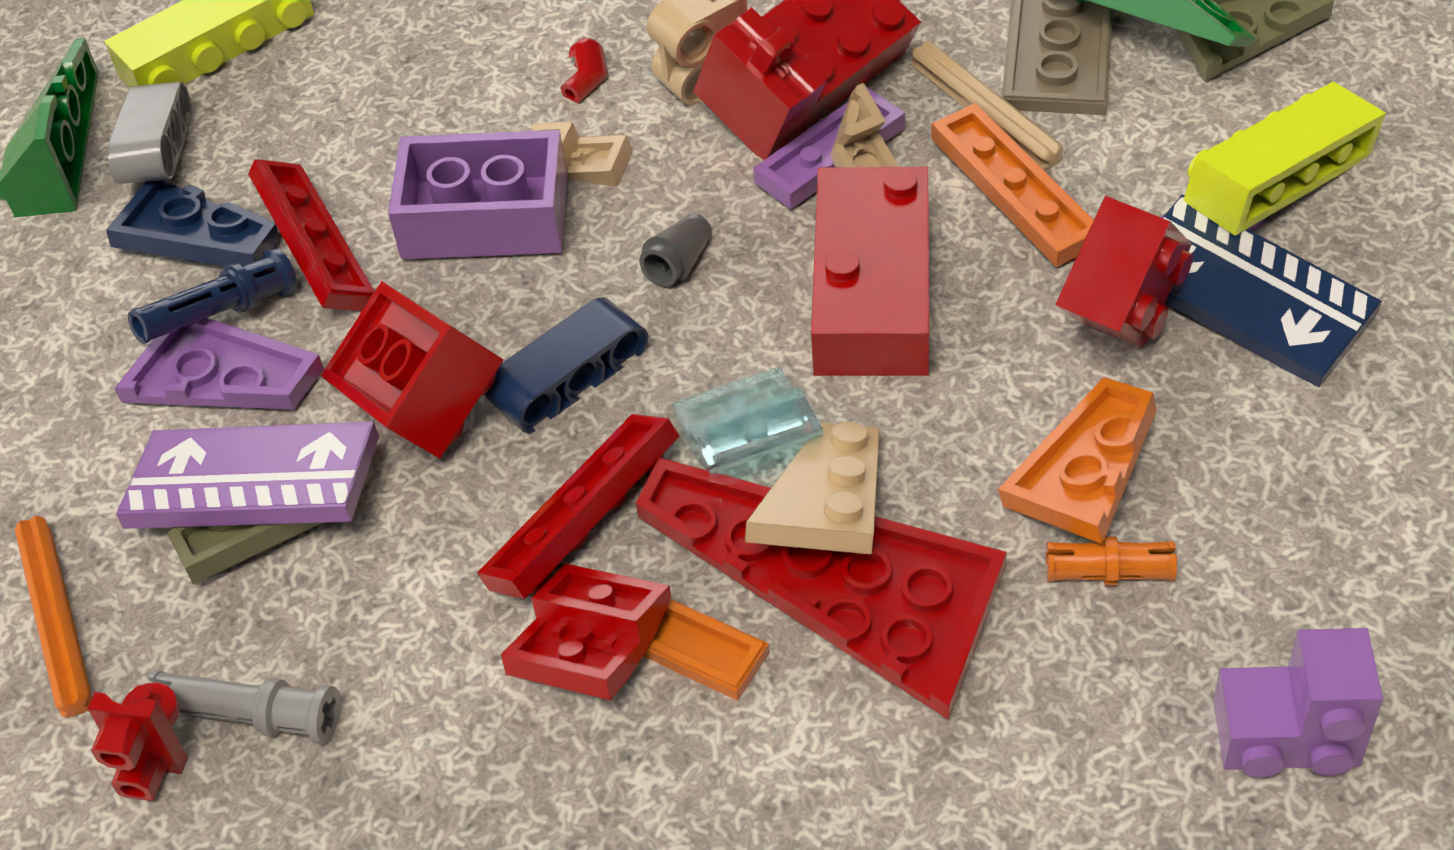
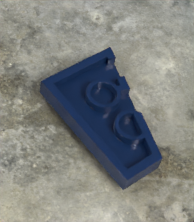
(190, 227)

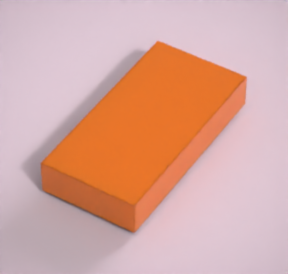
(707, 650)

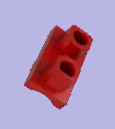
(138, 738)

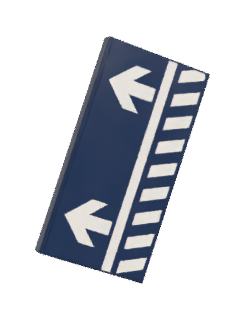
(1268, 298)

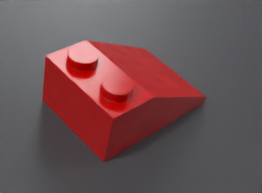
(411, 370)

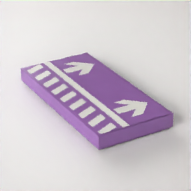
(249, 475)

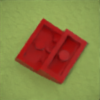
(588, 631)

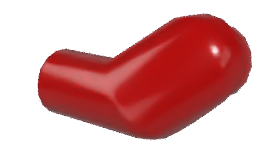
(590, 69)

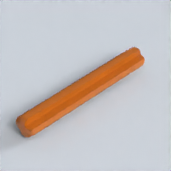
(53, 617)

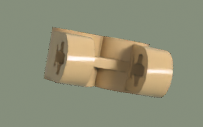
(684, 36)

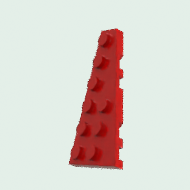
(900, 611)

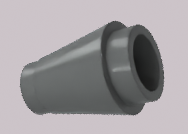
(674, 251)

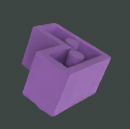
(1301, 714)

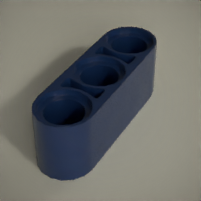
(564, 362)

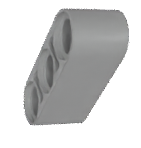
(149, 133)

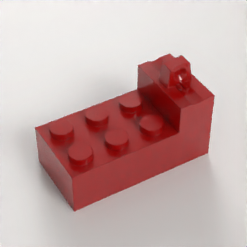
(797, 64)

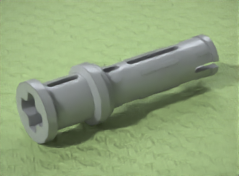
(268, 707)

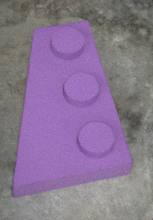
(220, 368)

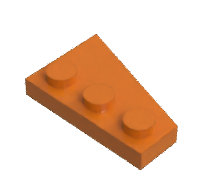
(1084, 462)

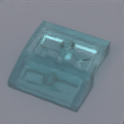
(745, 420)

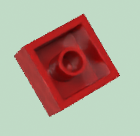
(1126, 273)

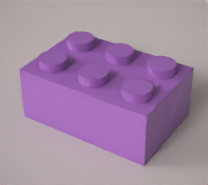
(479, 194)

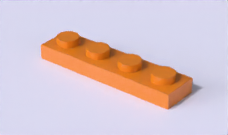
(1013, 182)

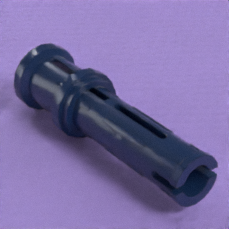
(235, 288)

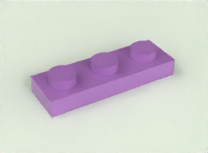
(793, 169)

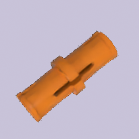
(1111, 561)

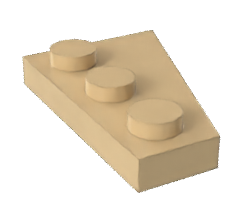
(823, 494)

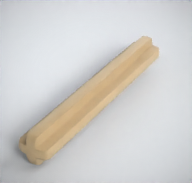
(968, 90)

